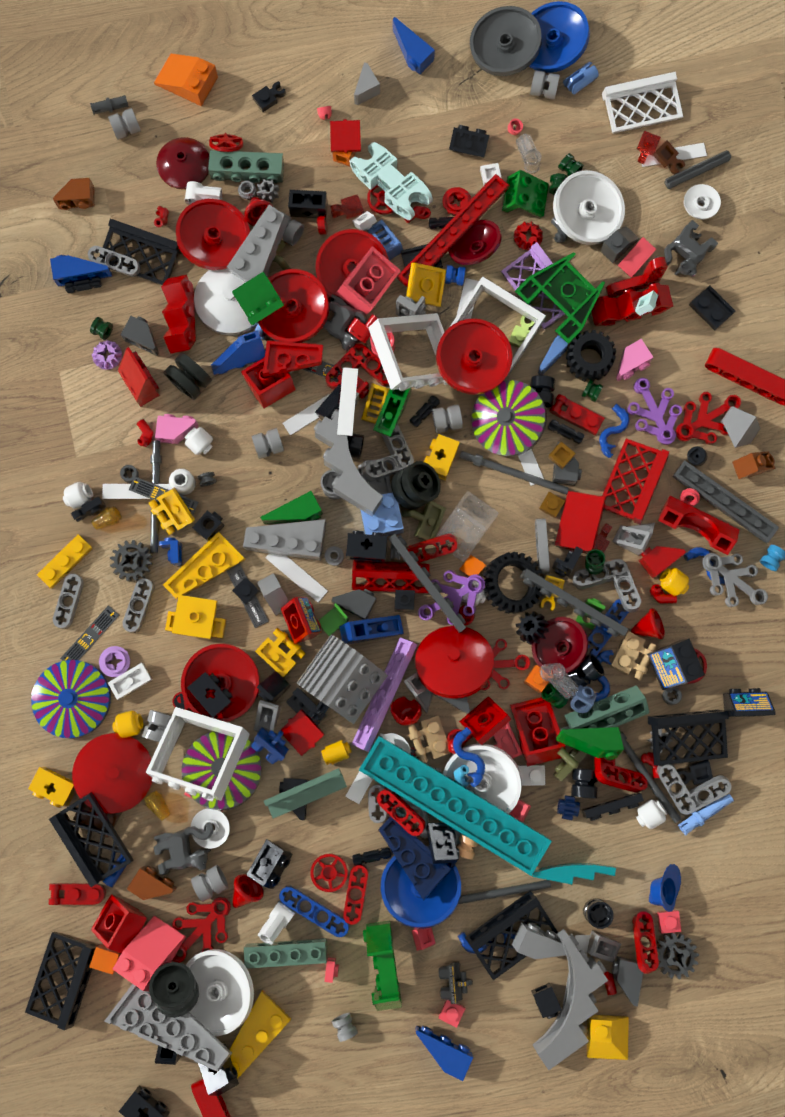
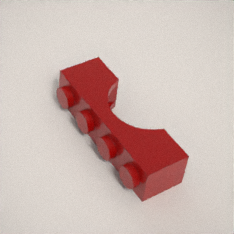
(718, 533)

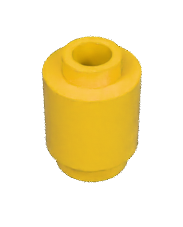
(336, 752)

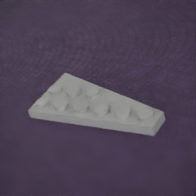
(181, 1034)

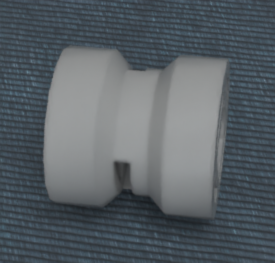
(345, 1027)

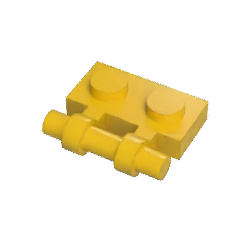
(175, 509)
(276, 656)

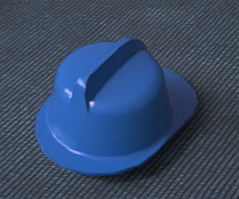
(666, 888)

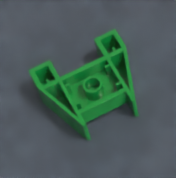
(567, 290)
(380, 946)

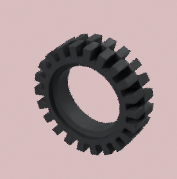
(494, 592)

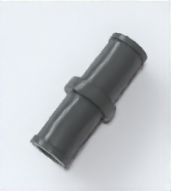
(109, 104)

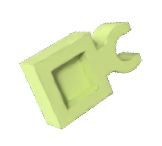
(520, 333)

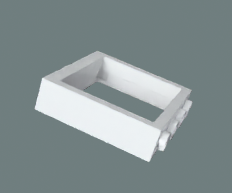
(512, 302)
(405, 323)
(169, 740)

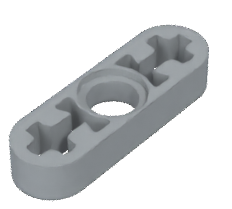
(133, 272)
(542, 545)
(137, 590)
(69, 616)

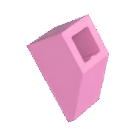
(634, 358)
(173, 429)

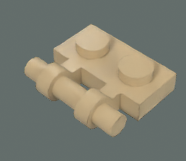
(628, 653)
(434, 737)

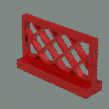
(650, 481)

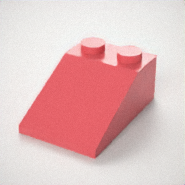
(368, 281)
(148, 951)

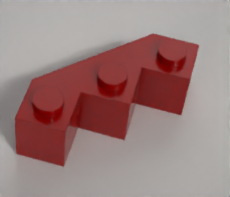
(623, 307)
(179, 314)

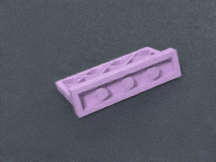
(542, 260)

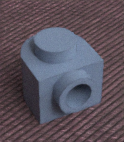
(583, 699)

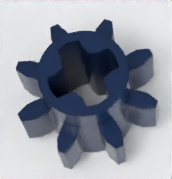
(568, 807)

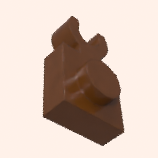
(666, 156)

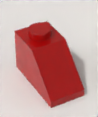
(659, 558)

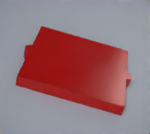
(345, 136)
(302, 732)

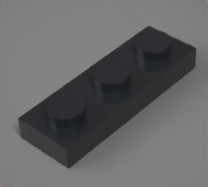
(612, 806)

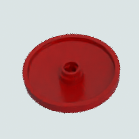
(211, 233)
(341, 255)
(303, 309)
(474, 356)
(454, 662)
(233, 669)
(113, 772)

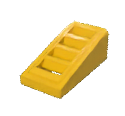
(371, 395)

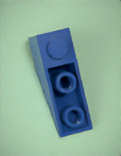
(244, 350)
(450, 1057)

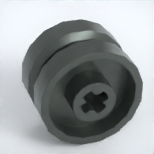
(187, 375)
(416, 485)
(174, 989)

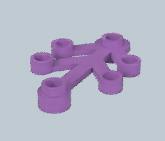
(655, 414)
(455, 595)

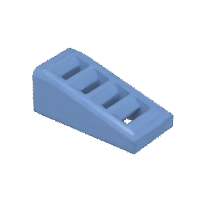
(394, 247)
(556, 350)

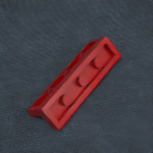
(389, 572)

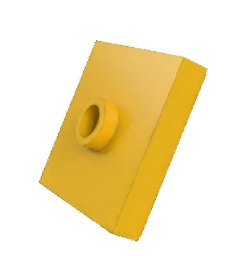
(426, 282)
(194, 617)

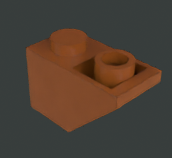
(76, 194)
(754, 464)
(150, 885)

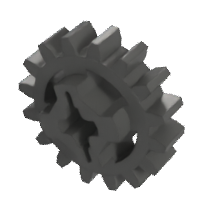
(125, 564)
(684, 952)

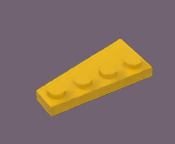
(203, 566)
(257, 1032)

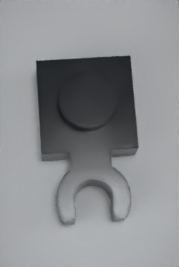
(267, 97)
(92, 507)
(698, 772)

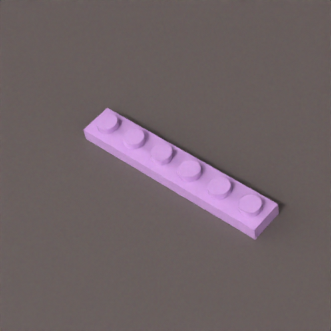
(383, 697)

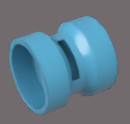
(773, 557)

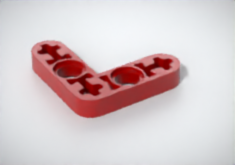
(651, 275)
(357, 361)
(607, 767)

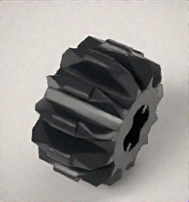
(532, 628)

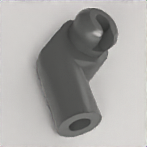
(560, 235)

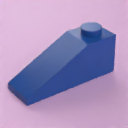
(414, 49)
(71, 269)
(371, 629)

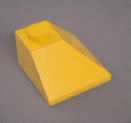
(607, 1037)

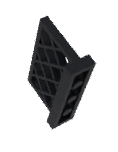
(148, 239)
(689, 719)
(76, 844)
(499, 924)
(75, 990)

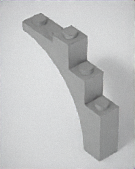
(350, 484)
(567, 1031)

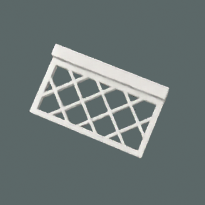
(638, 87)

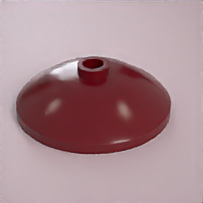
(191, 167)
(477, 243)
(562, 633)

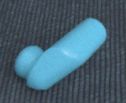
(459, 775)

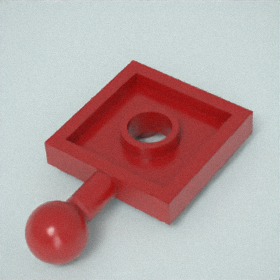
(483, 731)

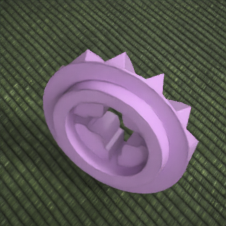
(112, 360)
(107, 656)

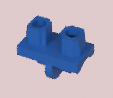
(271, 742)

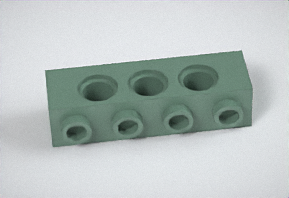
(238, 160)
(611, 711)
(285, 953)

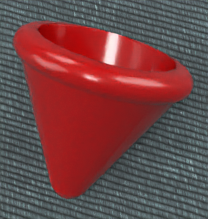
(255, 210)
(650, 625)
(246, 891)

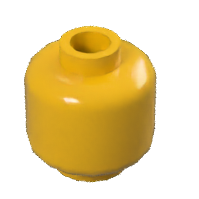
(674, 581)
(128, 724)

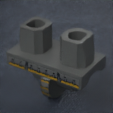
(457, 982)

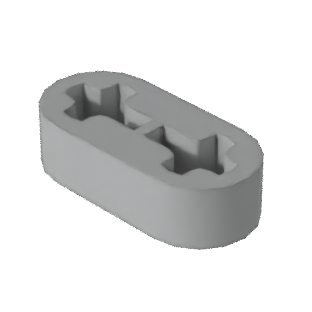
(372, 804)

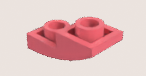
(636, 257)

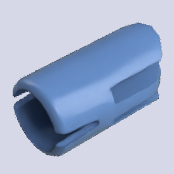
(581, 78)

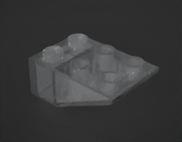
(468, 524)

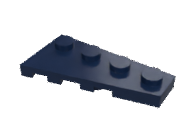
(413, 858)

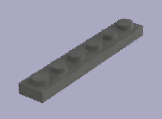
(726, 502)
(432, 588)
(580, 608)

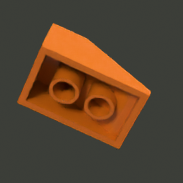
(187, 77)

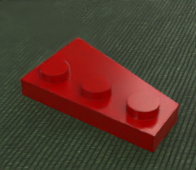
(290, 356)

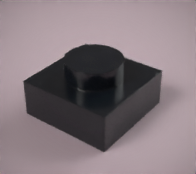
(245, 590)

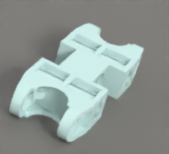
(398, 189)

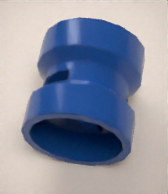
(450, 275)

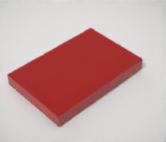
(580, 521)

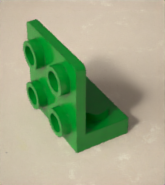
(525, 193)
(257, 298)

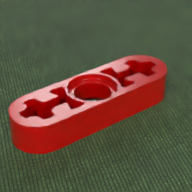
(434, 541)
(409, 811)
(358, 910)
(641, 951)

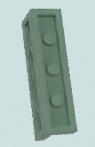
(305, 793)

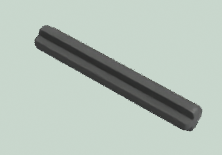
(697, 169)

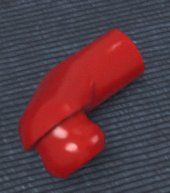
(420, 212)
(163, 219)
(147, 433)
(662, 598)
(649, 758)
(610, 984)

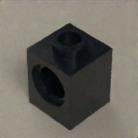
(200, 528)
(404, 600)
(546, 1001)

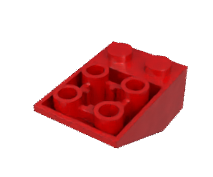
(138, 378)

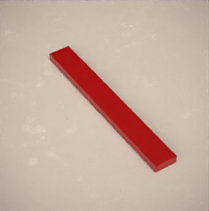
(458, 226)

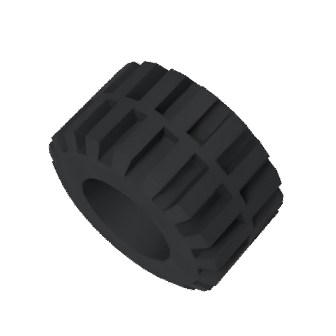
(600, 345)

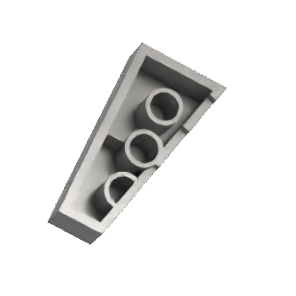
(260, 246)
(288, 539)

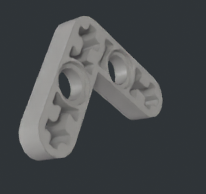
(394, 459)
(617, 578)
(692, 795)

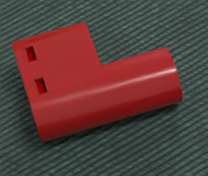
(360, 329)

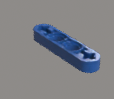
(602, 630)
(311, 915)

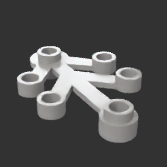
(731, 578)

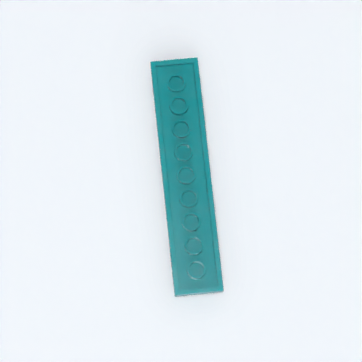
(455, 805)

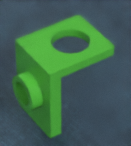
(594, 603)
(333, 619)

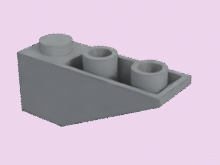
(537, 943)

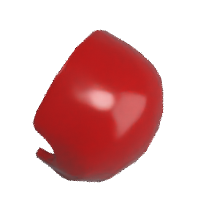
(406, 711)

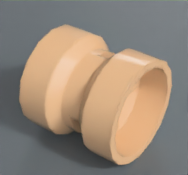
(466, 847)

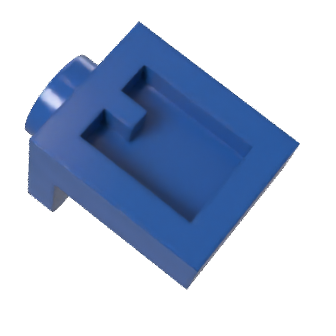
(175, 551)

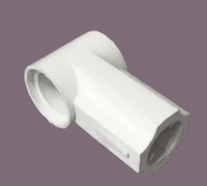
(196, 191)
(278, 920)

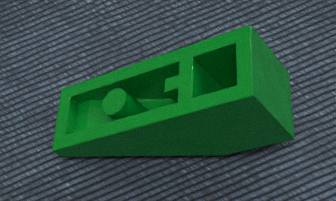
(392, 411)
(298, 510)
(594, 741)

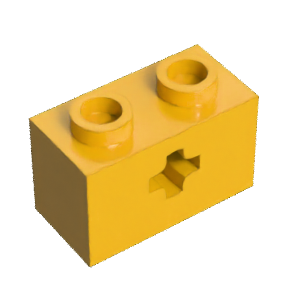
(448, 448)
(41, 787)

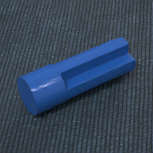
(112, 879)

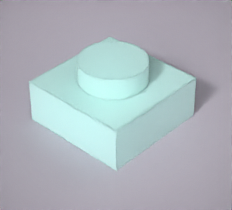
(646, 303)

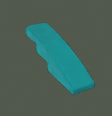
(566, 872)

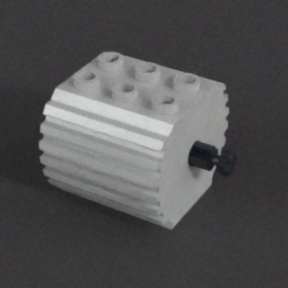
(341, 680)

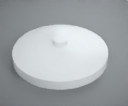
(588, 207)
(217, 304)
(501, 779)
(224, 991)

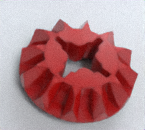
(459, 194)
(520, 238)

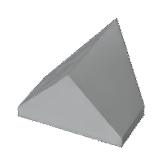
(740, 426)
(634, 537)
(419, 691)

